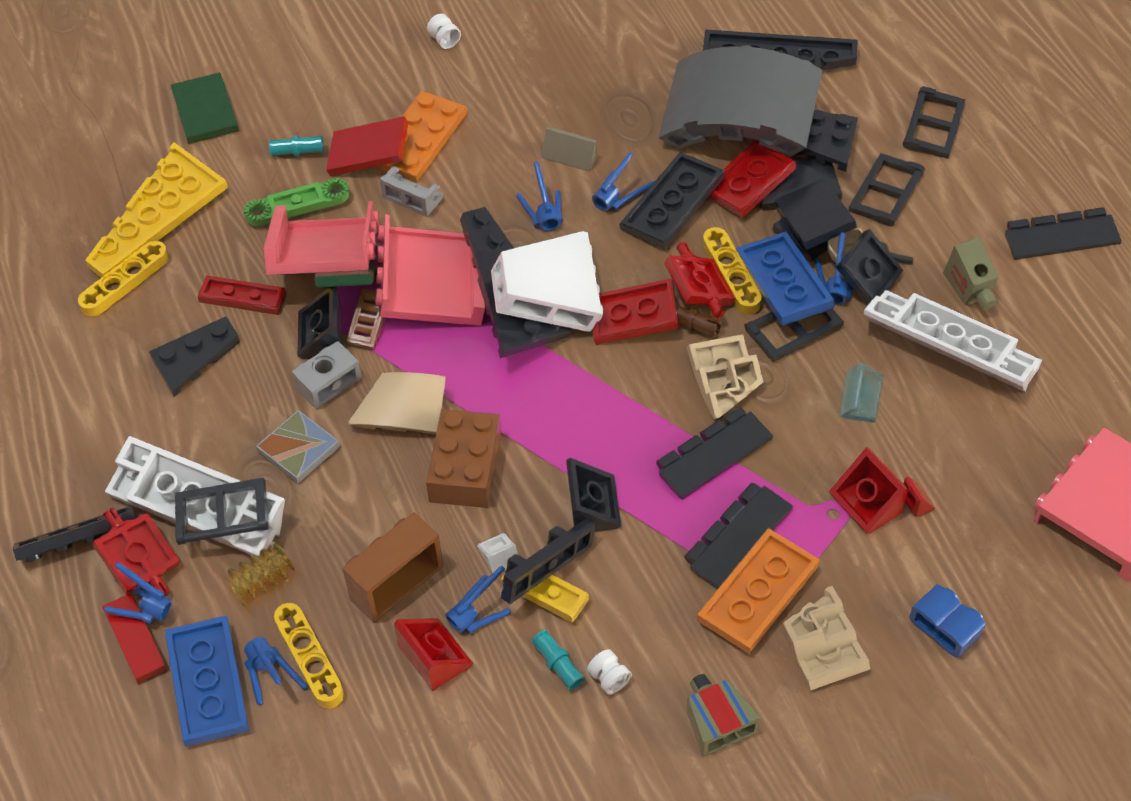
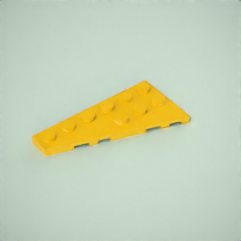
(158, 206)

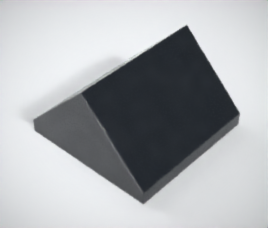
(320, 323)
(593, 495)

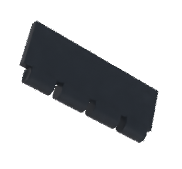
(1067, 235)
(721, 450)
(736, 533)

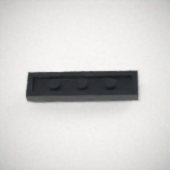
(64, 537)

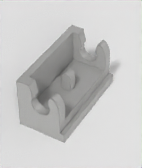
(409, 193)

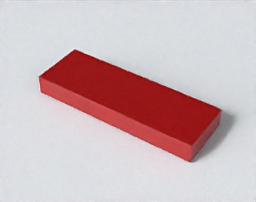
(242, 295)
(135, 641)

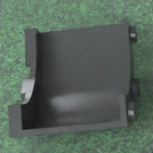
(740, 96)

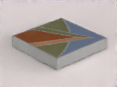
(298, 446)

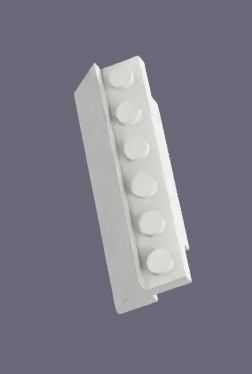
(954, 337)
(152, 475)

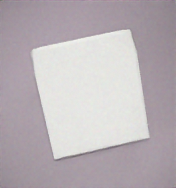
(497, 551)

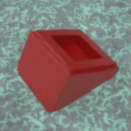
(917, 498)

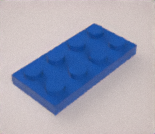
(785, 278)
(206, 681)

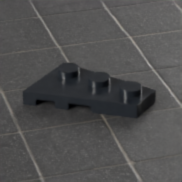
(189, 354)

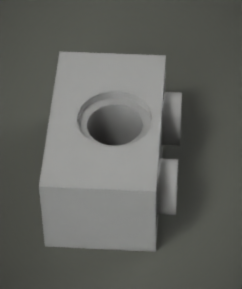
(326, 374)

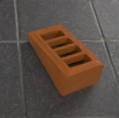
(366, 304)

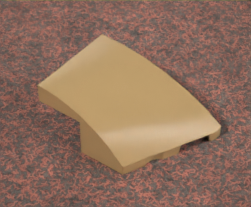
(724, 372)
(402, 403)
(825, 642)

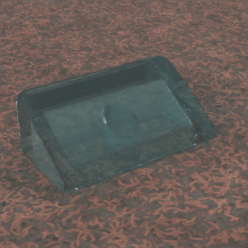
(861, 394)

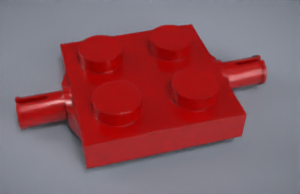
(699, 280)
(137, 547)

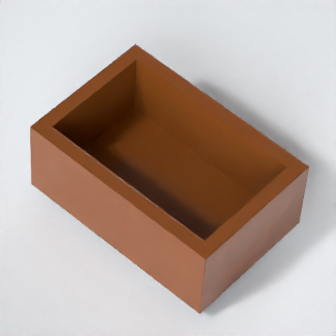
(464, 458)
(393, 566)

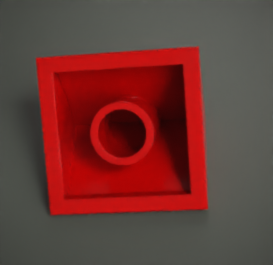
(870, 492)
(431, 650)

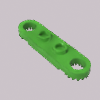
(298, 201)

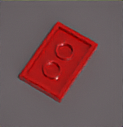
(367, 146)
(751, 178)
(636, 312)

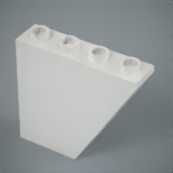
(549, 282)

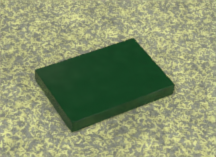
(204, 108)
(347, 278)

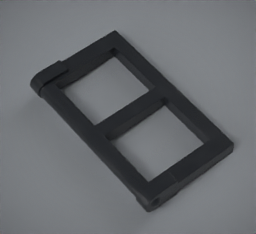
(933, 95)
(883, 217)
(805, 338)
(222, 529)

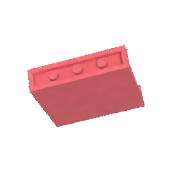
(320, 243)
(427, 276)
(1095, 498)

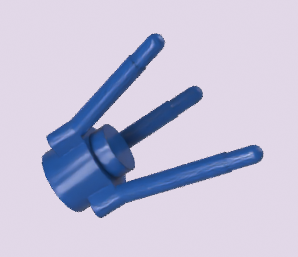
(607, 194)
(547, 216)
(836, 284)
(153, 602)
(463, 613)
(262, 657)

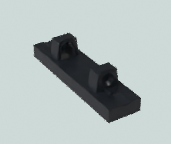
(561, 549)

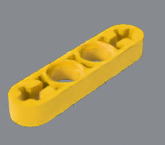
(735, 269)
(127, 281)
(305, 656)

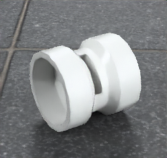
(443, 31)
(609, 672)

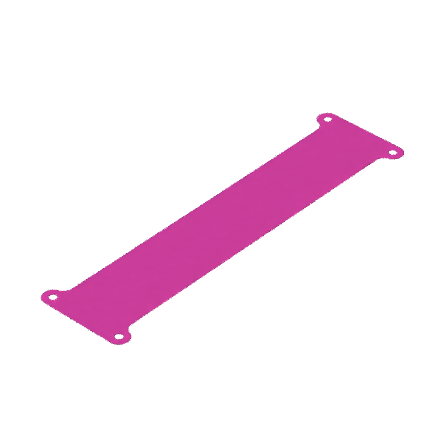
(574, 415)

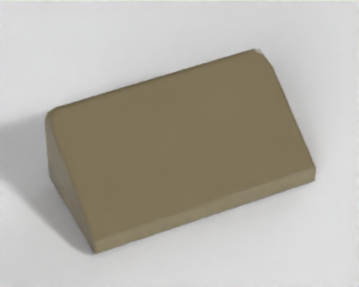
(569, 149)

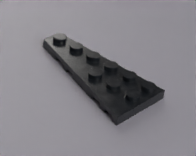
(820, 51)
(831, 138)
(512, 332)

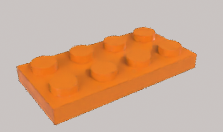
(429, 127)
(758, 590)

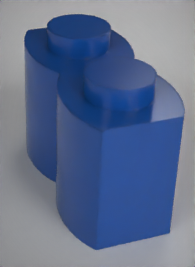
(947, 620)

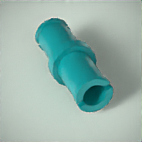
(296, 145)
(558, 659)

